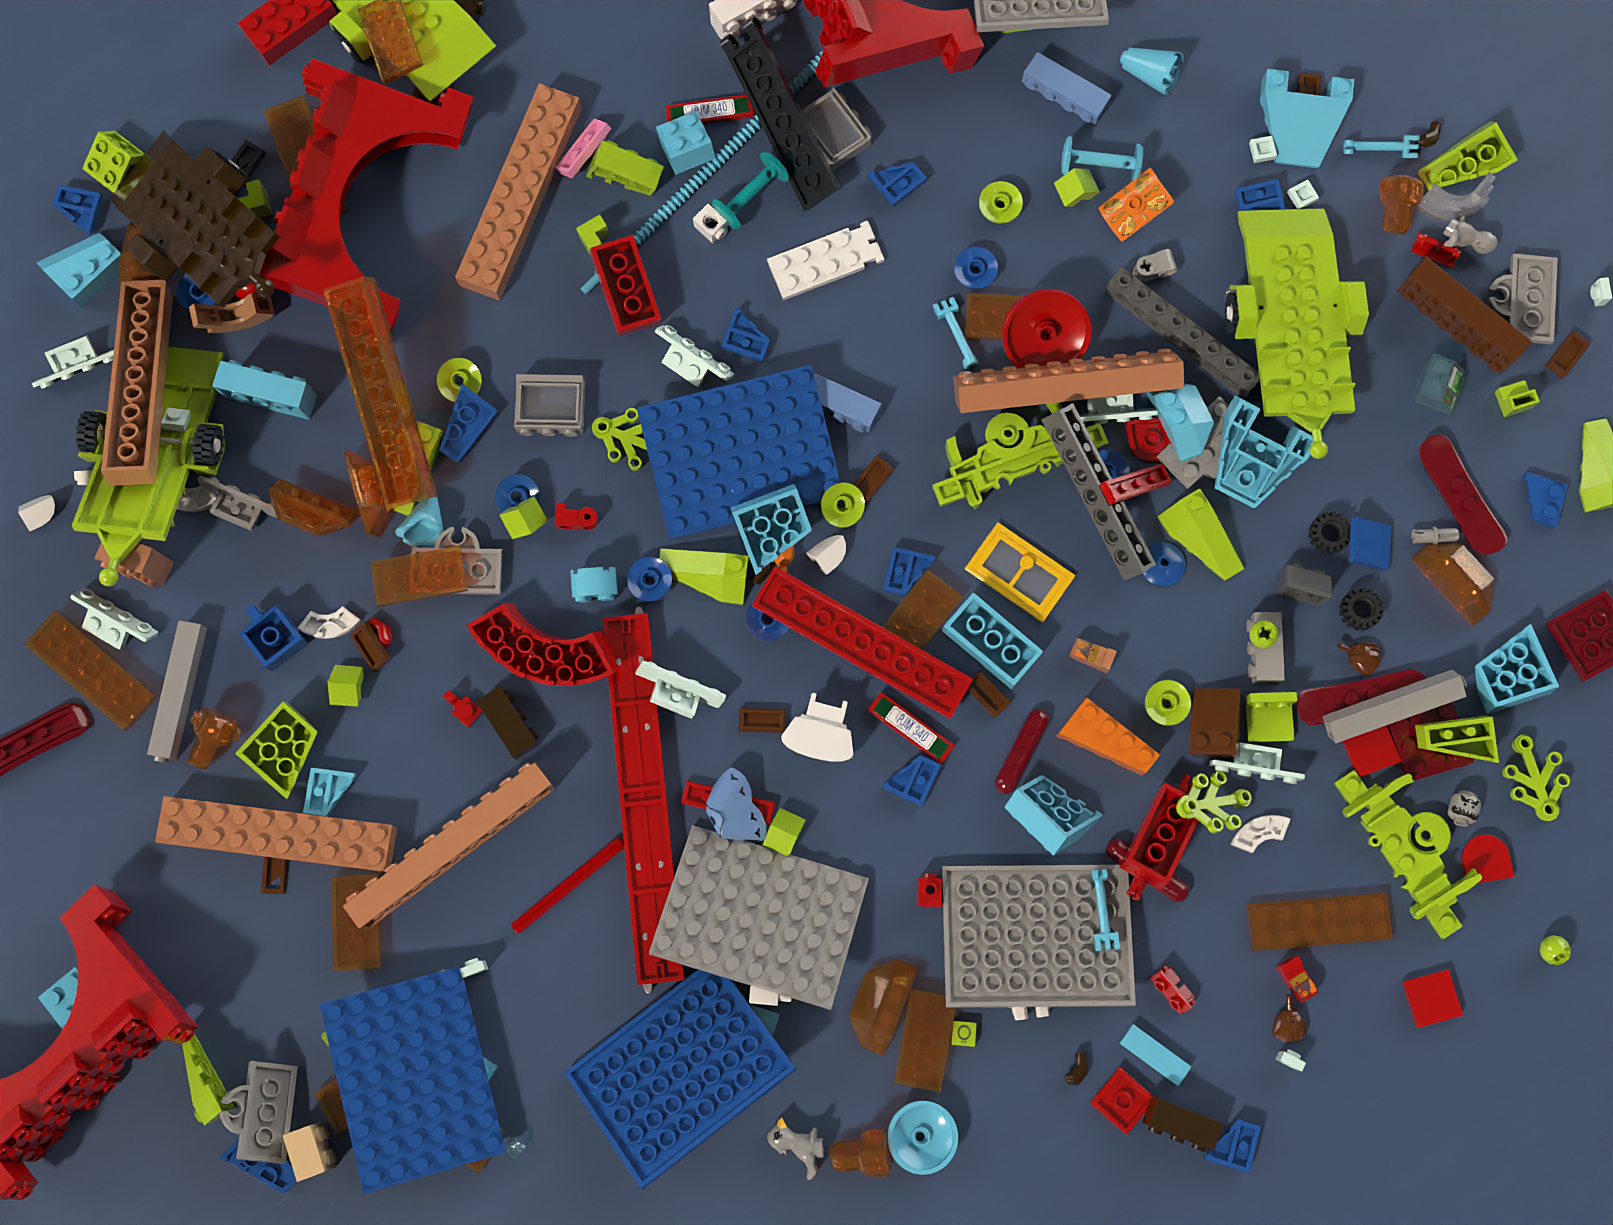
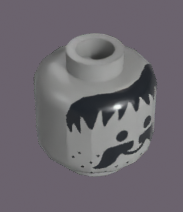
(1464, 808)

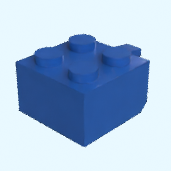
(272, 636)

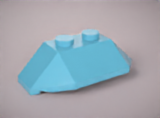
(1183, 419)

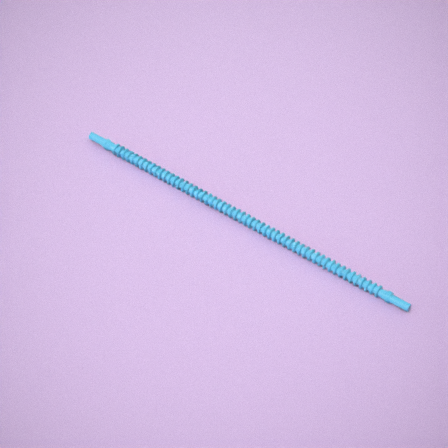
(707, 171)

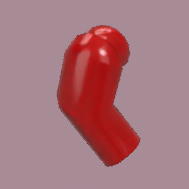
(383, 631)

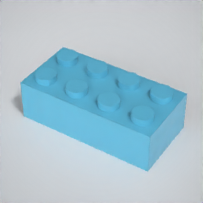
(265, 389)
(992, 640)

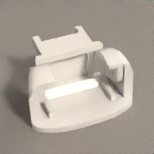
(820, 733)

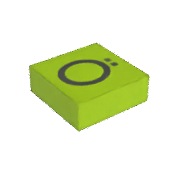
(963, 1033)

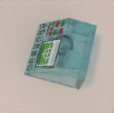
(1441, 384)

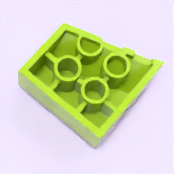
(279, 748)

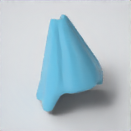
(422, 525)

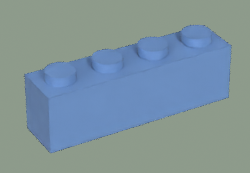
(1066, 88)
(847, 404)

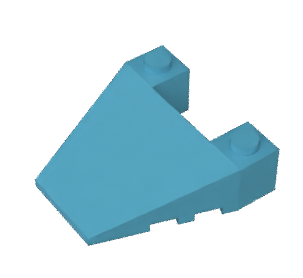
(1302, 122)
(1251, 462)

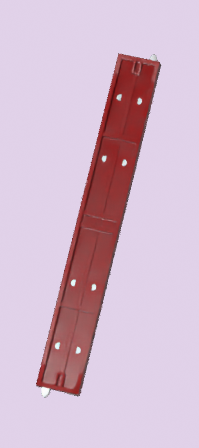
(641, 792)

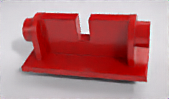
(1435, 250)
(1179, 998)

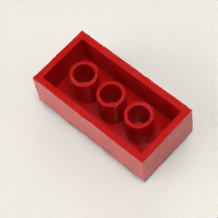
(284, 25)
(625, 285)

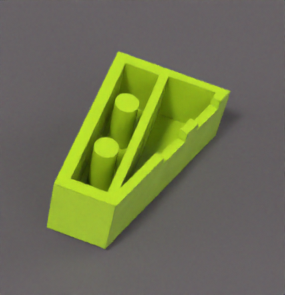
(1461, 737)

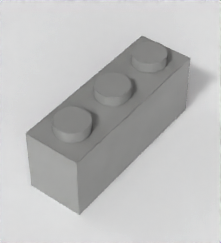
(1268, 663)

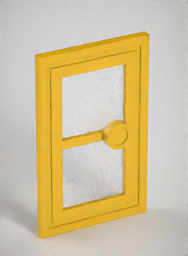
(1020, 572)

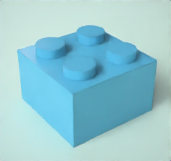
(685, 142)

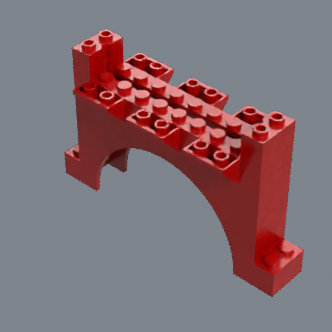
(889, 34)
(351, 130)
(115, 1017)

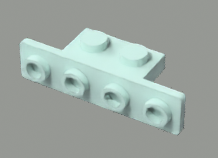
(70, 358)
(689, 360)
(1115, 407)
(109, 621)
(678, 692)
(1259, 761)

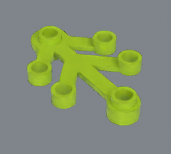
(627, 437)
(1536, 781)
(1190, 807)

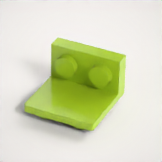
(111, 158)
(1270, 716)

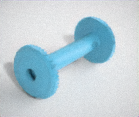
(1102, 159)

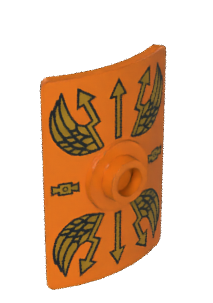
(1136, 204)

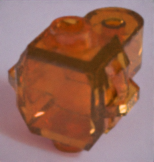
(1399, 196)
(212, 731)
(867, 1154)

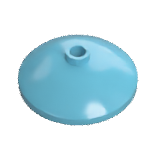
(938, 1140)

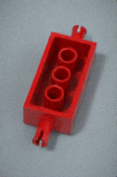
(1159, 840)

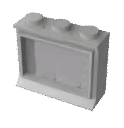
(837, 128)
(549, 404)

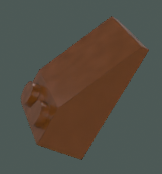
(1215, 723)

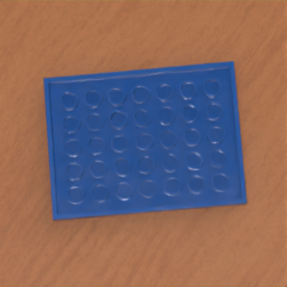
(736, 447)
(679, 1074)
(412, 1079)

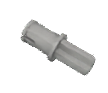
(1434, 535)

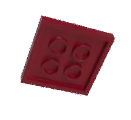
(1586, 635)
(1423, 762)

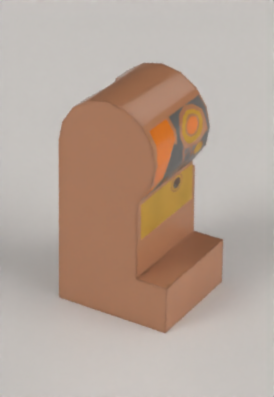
(1092, 655)

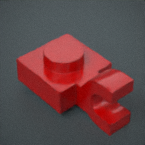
(464, 710)

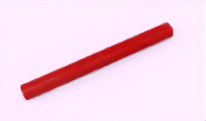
(567, 885)

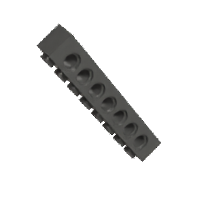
(1182, 333)
(1087, 473)

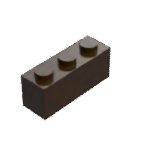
(508, 722)
(1182, 1124)

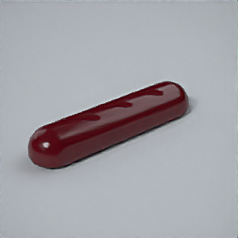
(1021, 751)
(1176, 888)

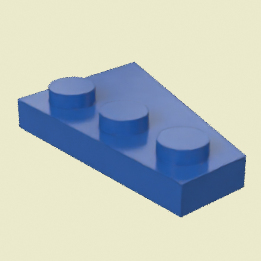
(466, 424)
(275, 1175)

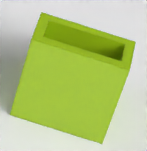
(1076, 186)
(257, 199)
(592, 232)
(1516, 398)
(523, 518)
(345, 685)
(784, 832)

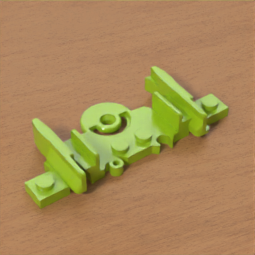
(994, 462)
(1421, 868)

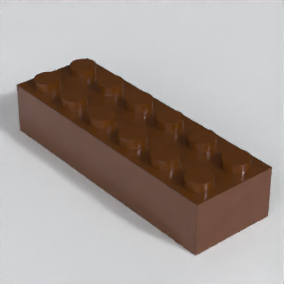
(1464, 316)

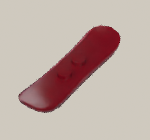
(1461, 495)
(1321, 701)
(42, 735)

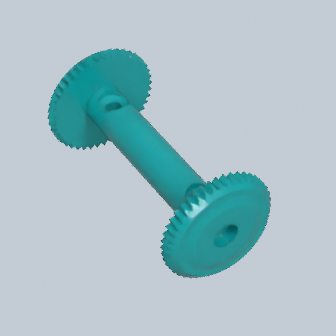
(775, 169)

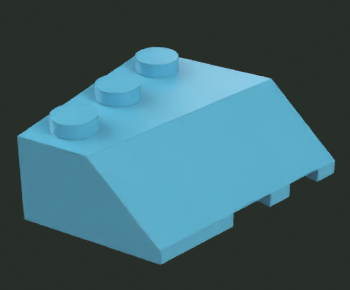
(83, 267)
(771, 525)
(1514, 673)
(1051, 814)

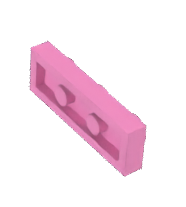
(583, 148)

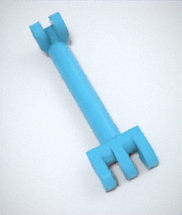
(1405, 146)
(948, 313)
(1099, 877)

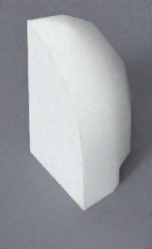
(37, 512)
(828, 553)

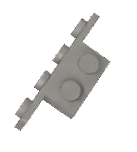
(235, 505)

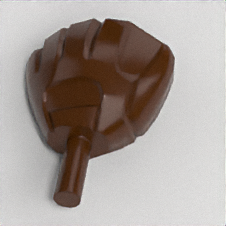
(1363, 656)
(1289, 1024)

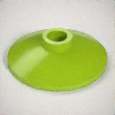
(1002, 193)
(458, 368)
(852, 508)
(1177, 696)

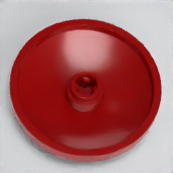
(1046, 328)

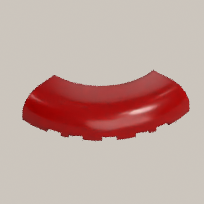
(540, 655)

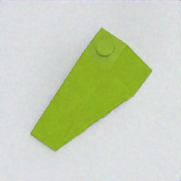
(1597, 466)
(710, 573)

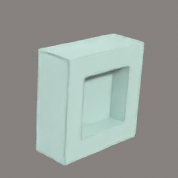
(1263, 149)
(1303, 195)
(1601, 292)
(176, 419)
(473, 967)
(1291, 1059)

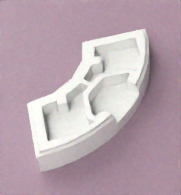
(196, 499)
(329, 625)
(1259, 830)

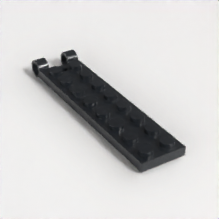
(780, 115)

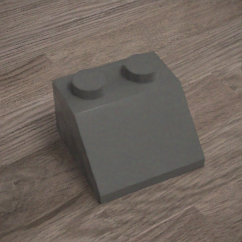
(1304, 585)

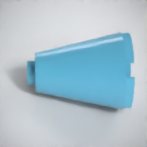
(1153, 67)

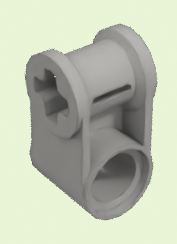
(1158, 266)

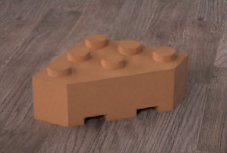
(141, 563)

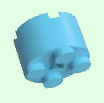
(594, 583)

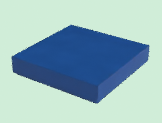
(1370, 543)

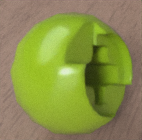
(1257, 628)
(1555, 950)

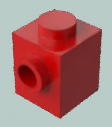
(929, 891)

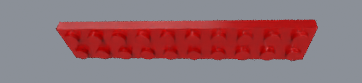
(862, 642)

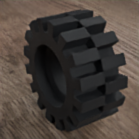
(1317, 536)
(1373, 602)

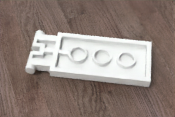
(824, 260)

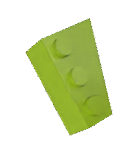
(625, 167)

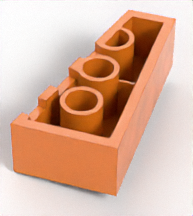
(1107, 738)

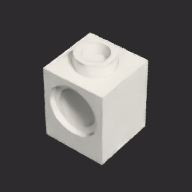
(707, 215)

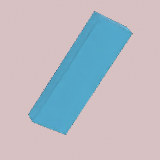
(1155, 1055)

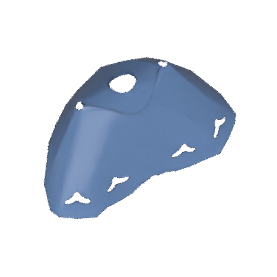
(733, 810)

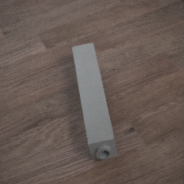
(177, 691)
(1395, 706)

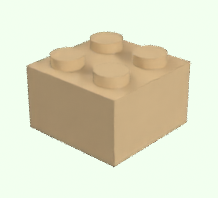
(310, 1151)

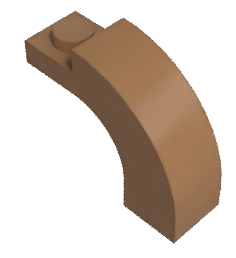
(234, 316)

